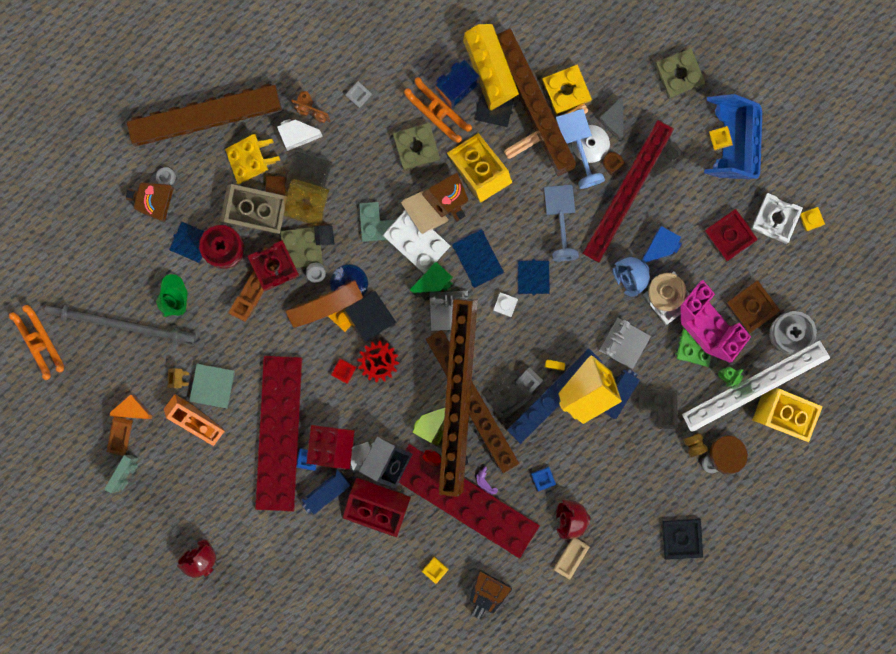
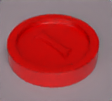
(432, 457)

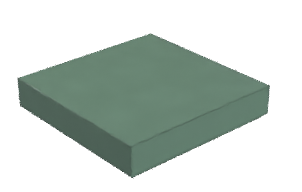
(212, 386)

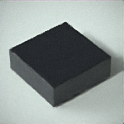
(324, 235)

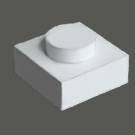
(505, 304)

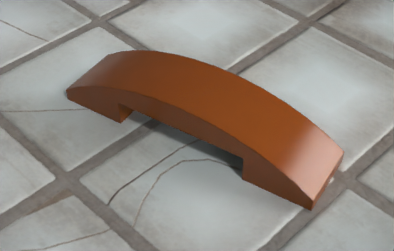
(250, 295)
(324, 305)

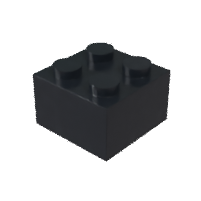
(386, 462)

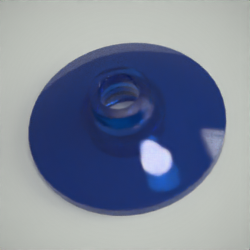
(349, 272)

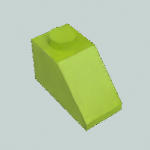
(431, 426)

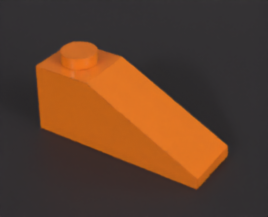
(192, 420)

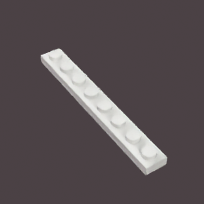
(756, 386)

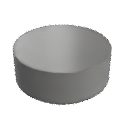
(165, 176)
(315, 272)
(708, 465)

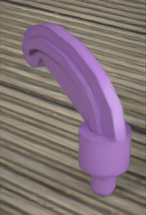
(483, 483)

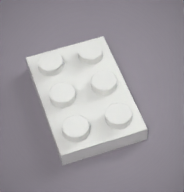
(418, 248)

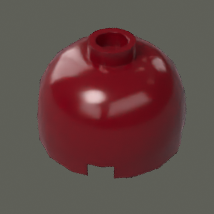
(573, 519)
(198, 561)

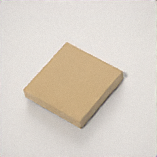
(422, 213)

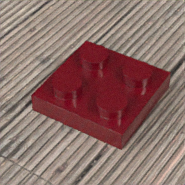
(730, 235)

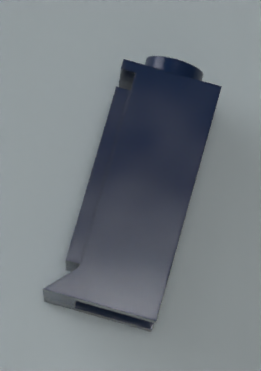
(625, 384)
(325, 493)

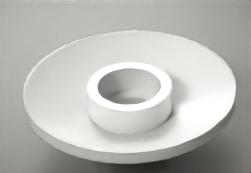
(597, 151)

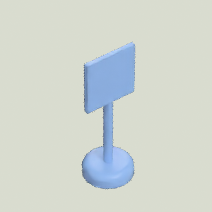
(573, 128)

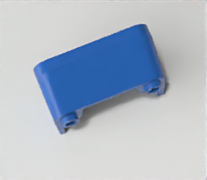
(745, 127)

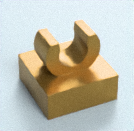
(175, 378)

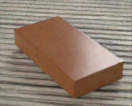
(119, 436)

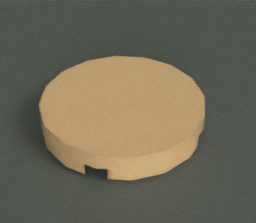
(667, 292)

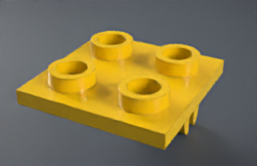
(247, 159)

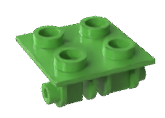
(691, 351)

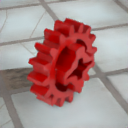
(382, 353)

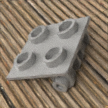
(441, 308)
(625, 343)

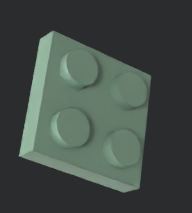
(119, 478)

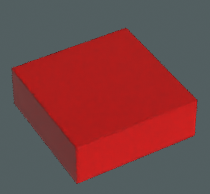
(343, 371)

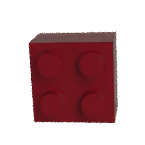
(330, 447)

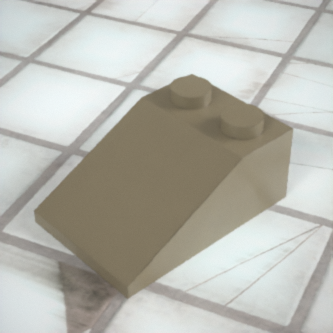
(253, 209)

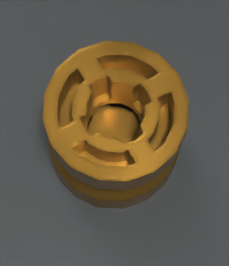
(698, 448)

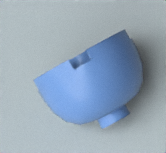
(633, 275)

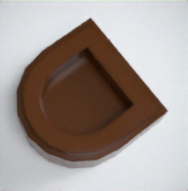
(613, 162)

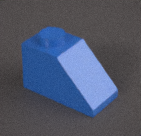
(662, 245)

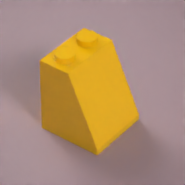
(589, 391)

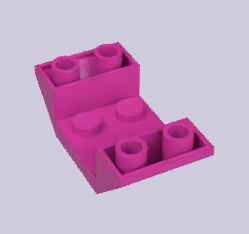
(709, 327)

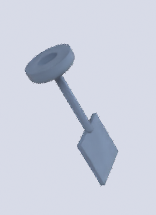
(561, 201)

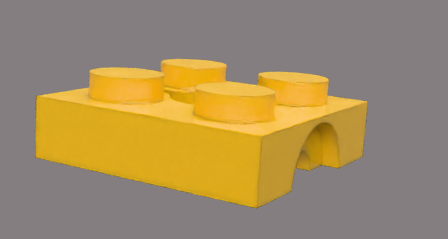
(571, 77)

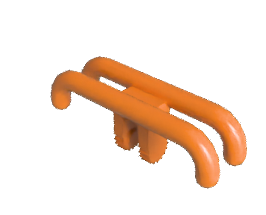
(437, 111)
(37, 341)

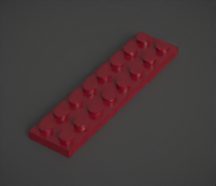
(279, 433)
(473, 507)

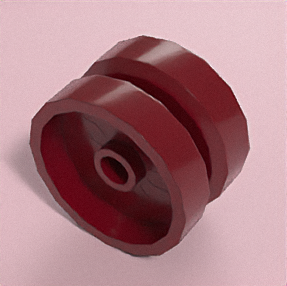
(214, 238)

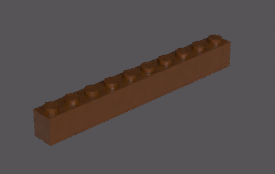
(458, 396)

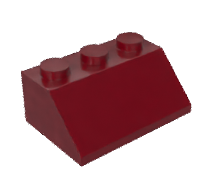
(376, 507)

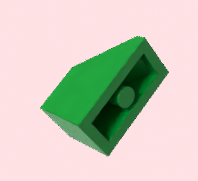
(433, 280)

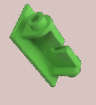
(731, 376)

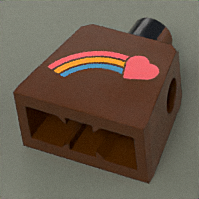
(447, 197)
(151, 199)

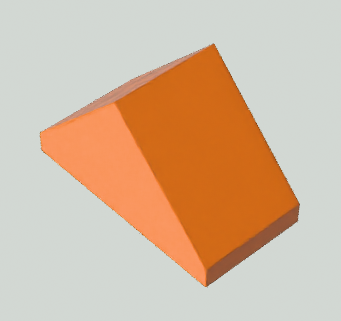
(131, 408)

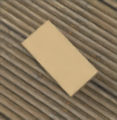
(571, 558)

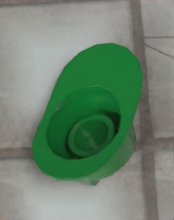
(172, 296)

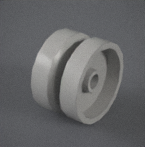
(803, 328)

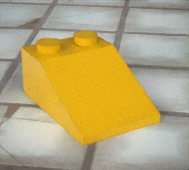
(480, 167)
(787, 413)

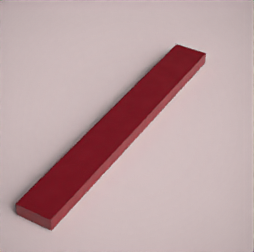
(628, 191)

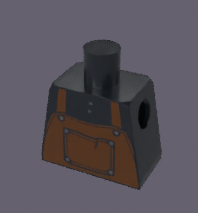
(487, 594)

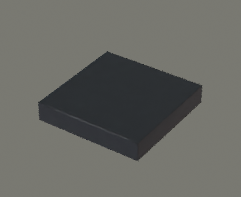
(369, 316)
(682, 539)

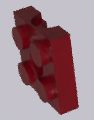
(267, 278)

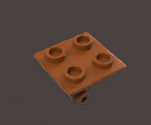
(304, 107)

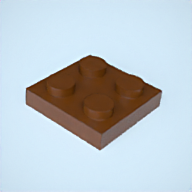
(753, 307)

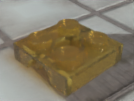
(307, 213)

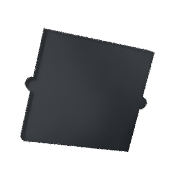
(497, 116)

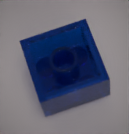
(457, 83)

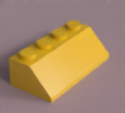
(490, 65)

